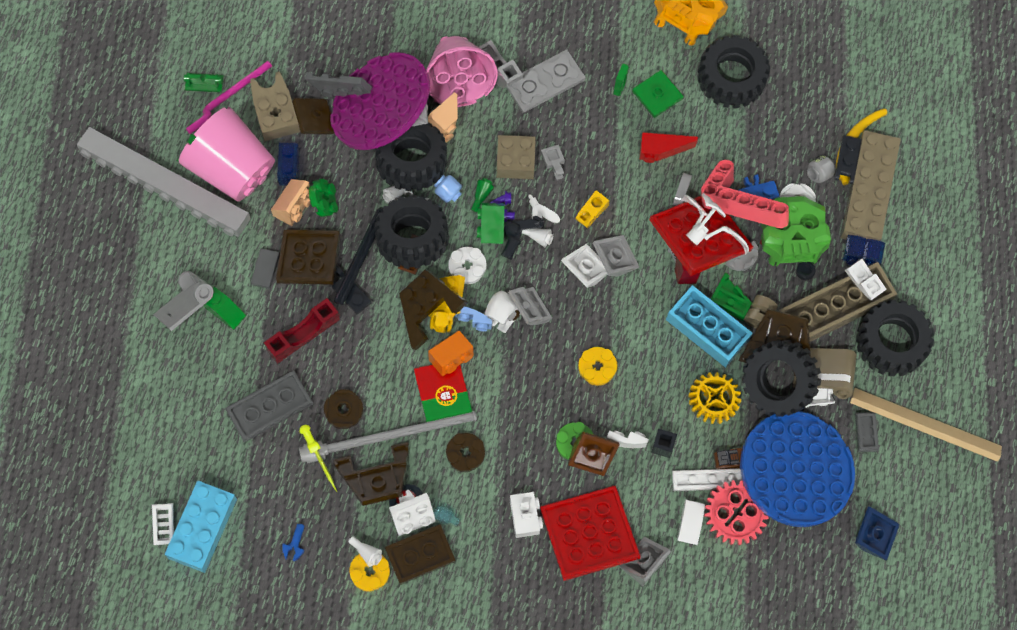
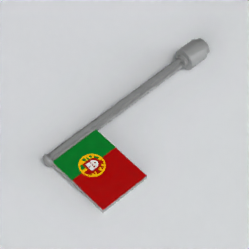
(443, 403)

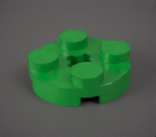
(323, 197)

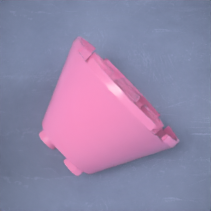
(460, 69)

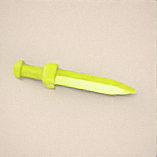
(314, 446)

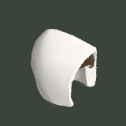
(502, 310)

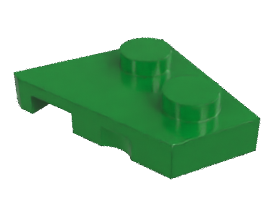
(731, 298)

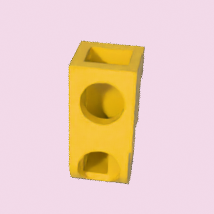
(592, 209)

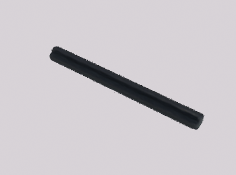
(357, 262)

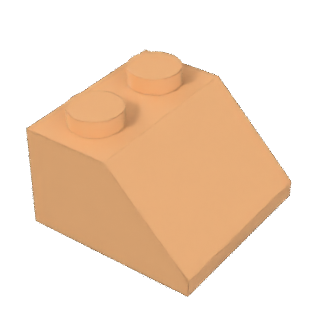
(445, 117)

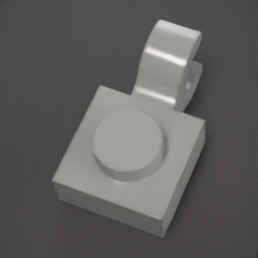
(554, 159)

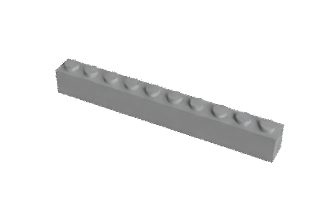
(164, 182)

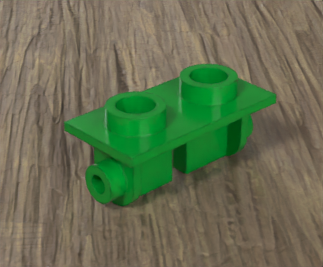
(203, 82)

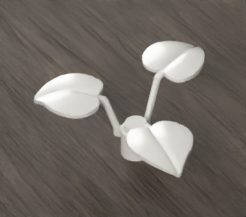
(699, 231)

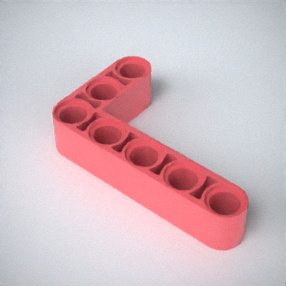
(741, 203)

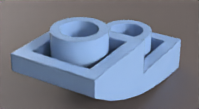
(480, 321)

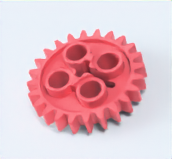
(722, 500)

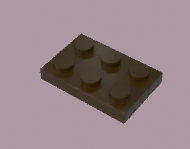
(420, 554)

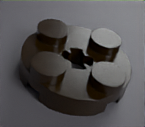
(350, 418)
(462, 441)

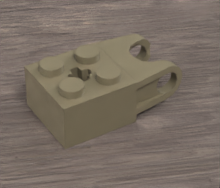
(271, 103)

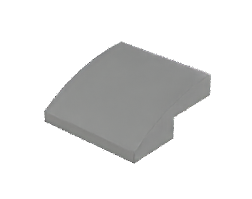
(530, 306)

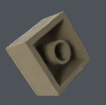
(515, 157)

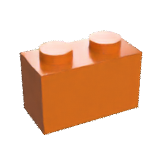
(451, 353)

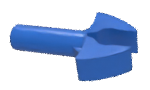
(294, 543)

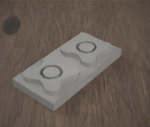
(546, 81)

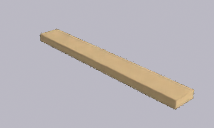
(926, 424)

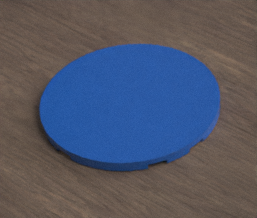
(797, 469)

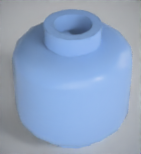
(448, 188)

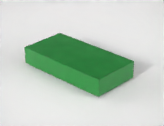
(621, 80)

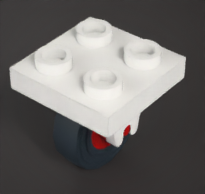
(411, 510)

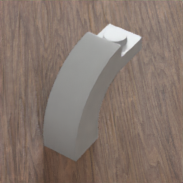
(507, 72)

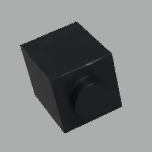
(664, 443)

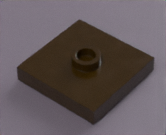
(313, 116)

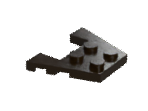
(421, 299)
(778, 326)
(377, 482)

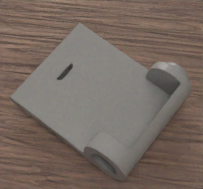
(194, 295)

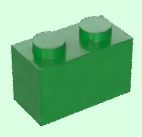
(491, 223)

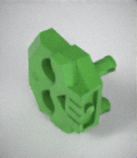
(796, 241)

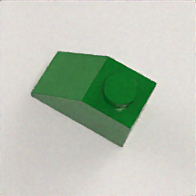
(224, 309)

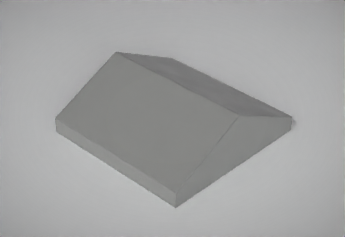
(616, 255)

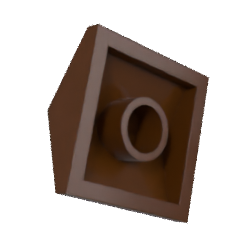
(593, 453)

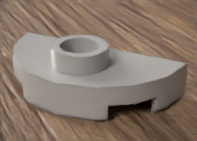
(744, 261)

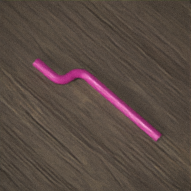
(224, 96)

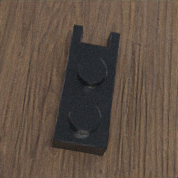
(848, 158)

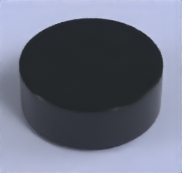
(805, 270)

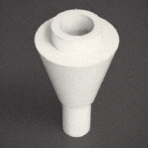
(392, 194)
(541, 236)
(370, 554)

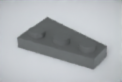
(343, 86)

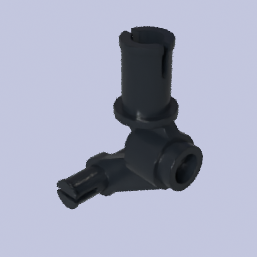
(514, 231)

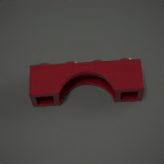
(287, 342)

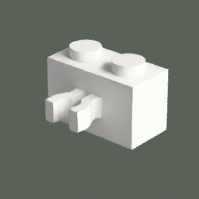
(524, 514)

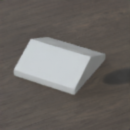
(585, 265)

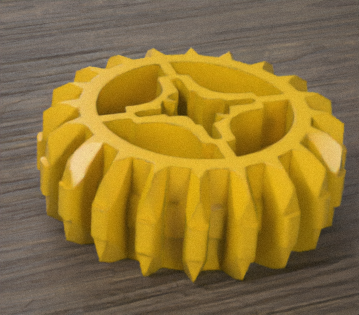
(709, 392)

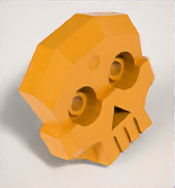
(690, 16)

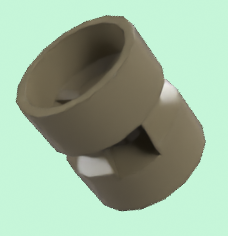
(759, 309)

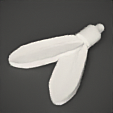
(540, 210)

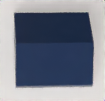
(876, 534)

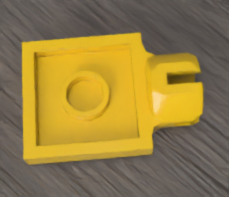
(442, 314)

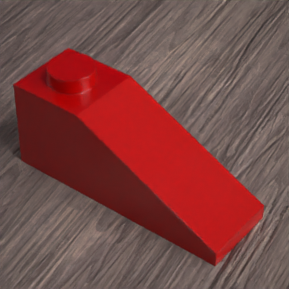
(661, 146)

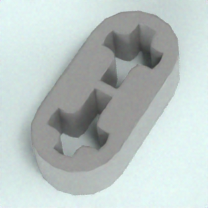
(682, 189)

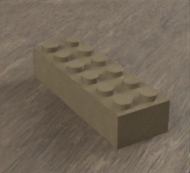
(871, 187)
(838, 304)

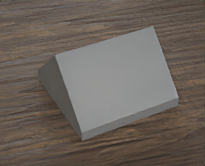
(651, 558)

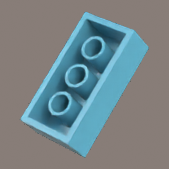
(708, 326)
(201, 526)

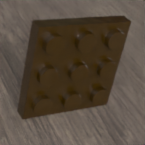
(308, 257)

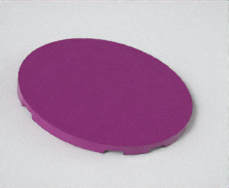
(391, 108)

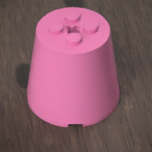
(228, 155)

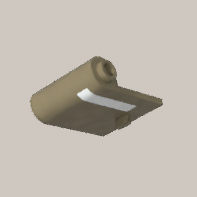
(836, 370)

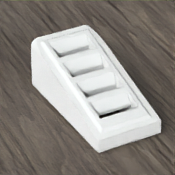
(155, 507)

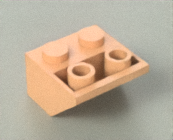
(292, 202)

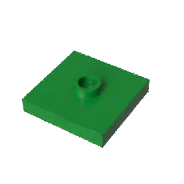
(657, 94)

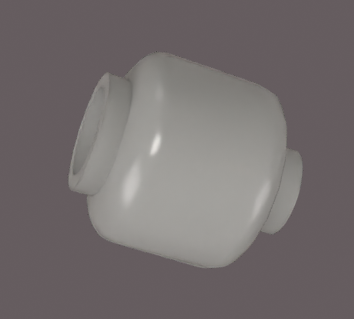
(821, 169)

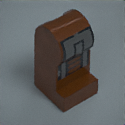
(728, 458)

